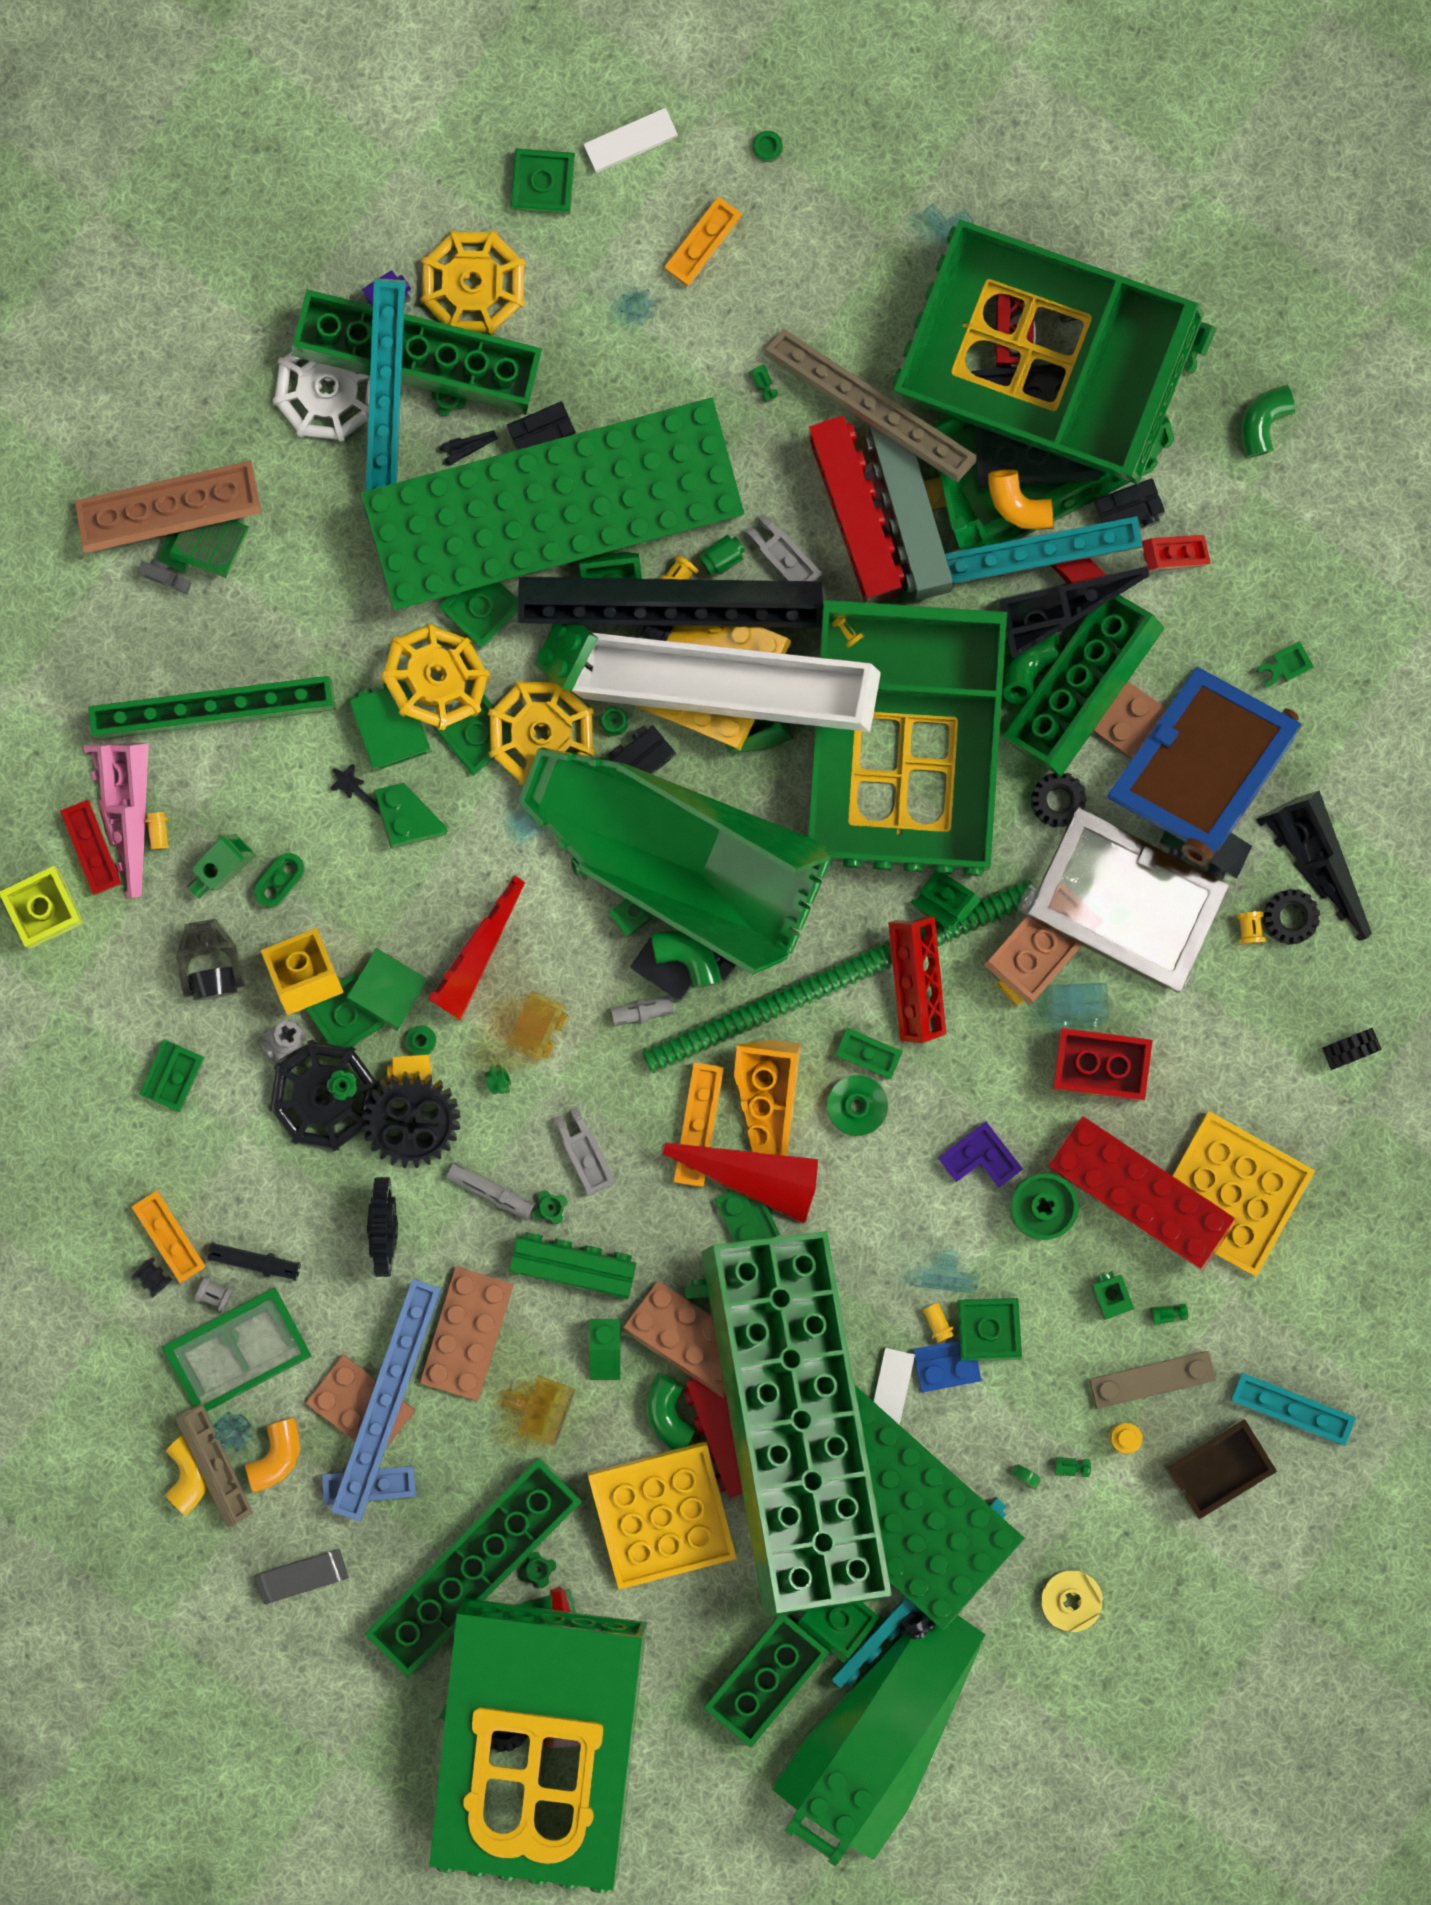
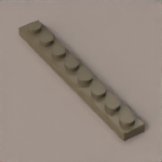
(870, 405)

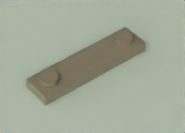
(1152, 1379)
(214, 1465)

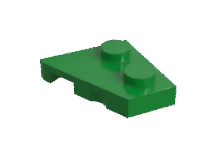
(406, 816)

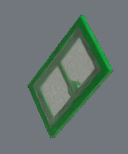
(237, 1350)

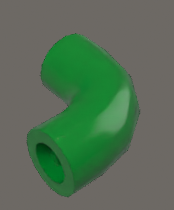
(1259, 418)
(1024, 669)
(696, 957)
(662, 1412)

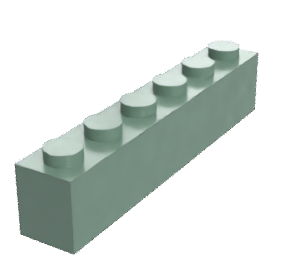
(911, 516)

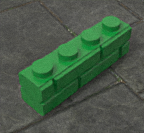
(572, 1266)

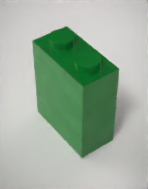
(384, 731)

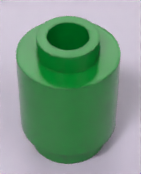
(722, 555)

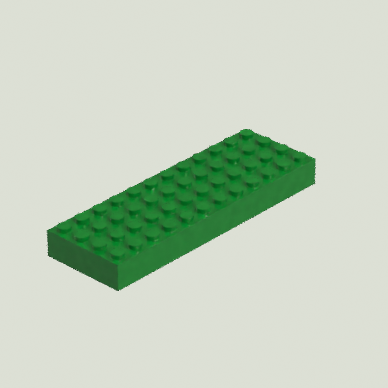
(552, 503)
(796, 1423)

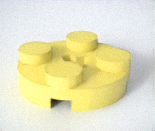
(1088, 1605)

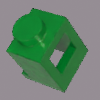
(626, 922)
(1122, 1301)

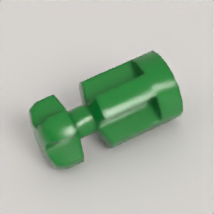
(763, 381)
(1167, 1314)
(1069, 1467)

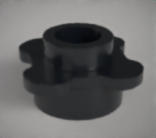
(916, 1625)

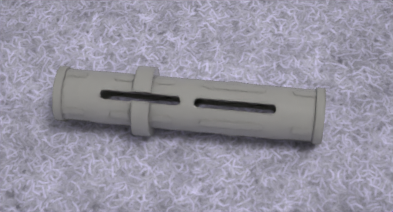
(493, 1192)

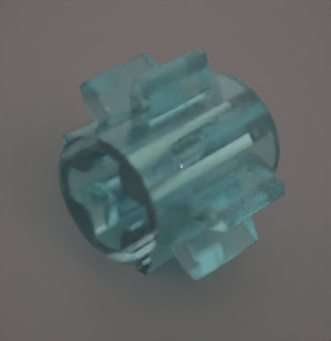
(639, 314)
(233, 1431)

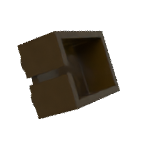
(1220, 1468)

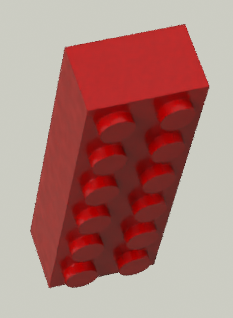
(854, 509)
(1142, 1193)

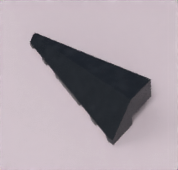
(1045, 611)
(1311, 839)

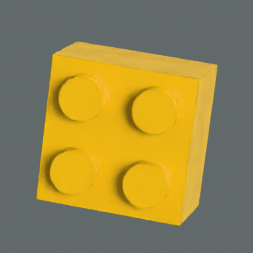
(302, 971)

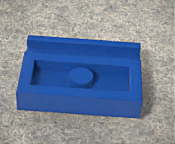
(941, 1367)

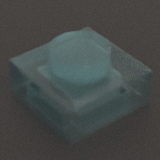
(525, 826)

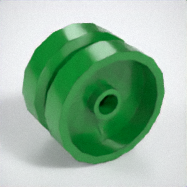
(1061, 1201)

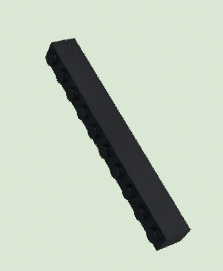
(670, 602)

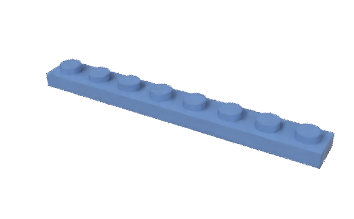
(386, 1400)

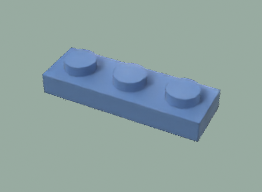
(389, 1484)

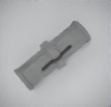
(642, 1010)

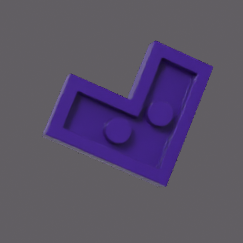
(983, 1149)

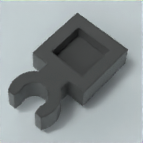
(158, 572)

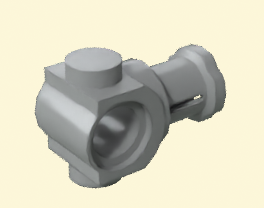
(282, 1040)

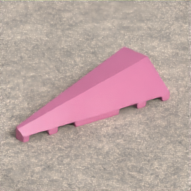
(123, 786)

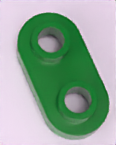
(278, 879)

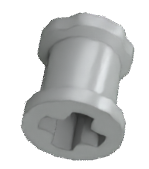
(214, 1294)

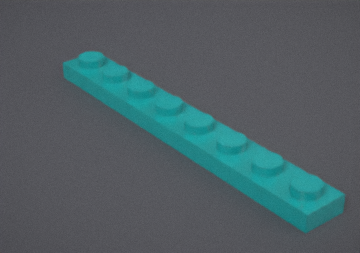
(385, 382)
(1043, 550)
(887, 1629)

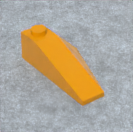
(767, 1089)

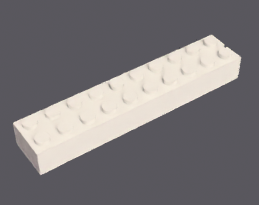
(730, 682)

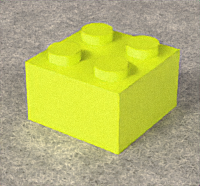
(41, 907)

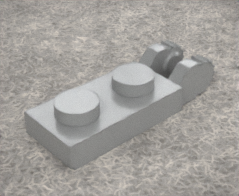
(784, 553)
(586, 1155)

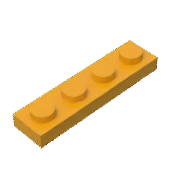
(699, 1117)

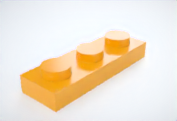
(703, 241)
(169, 1236)

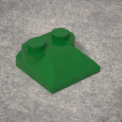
(611, 566)

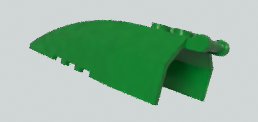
(876, 1742)

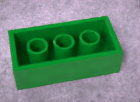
(766, 1679)

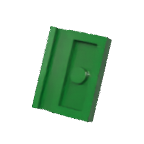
(945, 900)
(172, 1075)
(746, 1217)

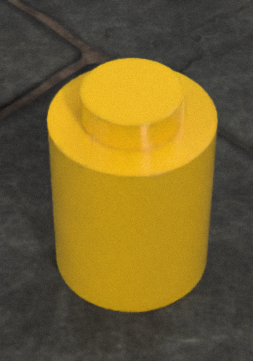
(1125, 1437)

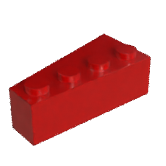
(715, 1423)

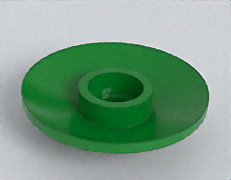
(862, 1089)

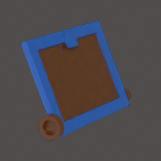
(1205, 763)

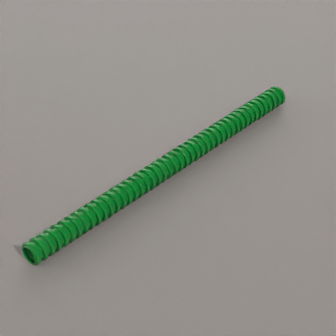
(818, 985)

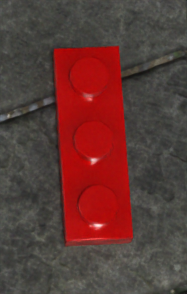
(1175, 552)
(91, 847)

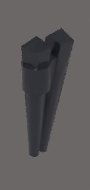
(462, 447)

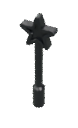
(351, 784)

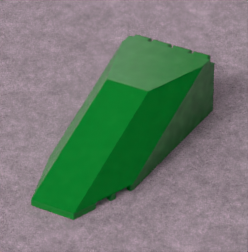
(680, 854)

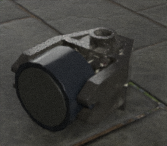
(210, 982)

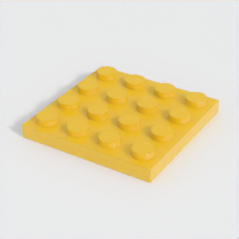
(721, 728)
(1247, 1182)
(662, 1515)

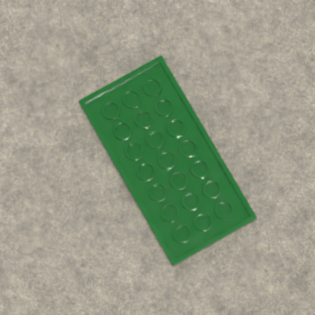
(933, 1527)

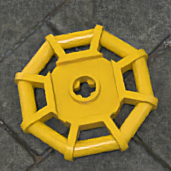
(486, 270)
(426, 689)
(539, 714)

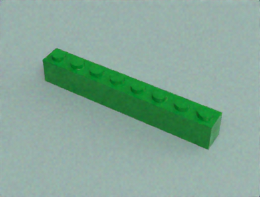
(211, 707)

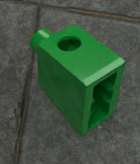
(229, 856)

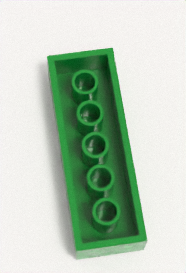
(1083, 683)

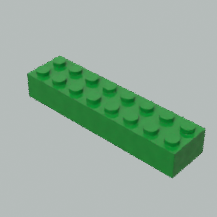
(434, 353)
(474, 1565)

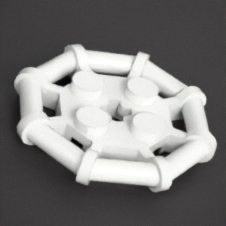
(320, 404)

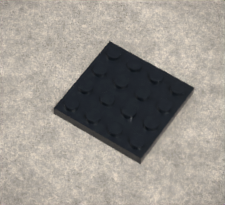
(1033, 464)

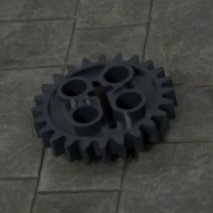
(406, 1144)
(382, 1226)

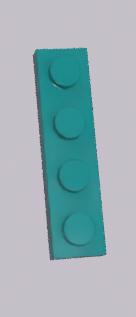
(1293, 1408)

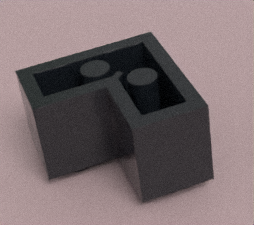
(1226, 861)

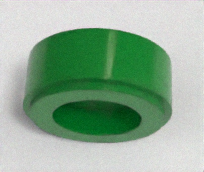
(767, 146)
(1025, 1476)

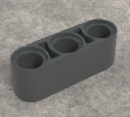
(301, 1576)

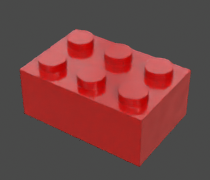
(1102, 1064)

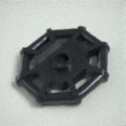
(306, 1091)

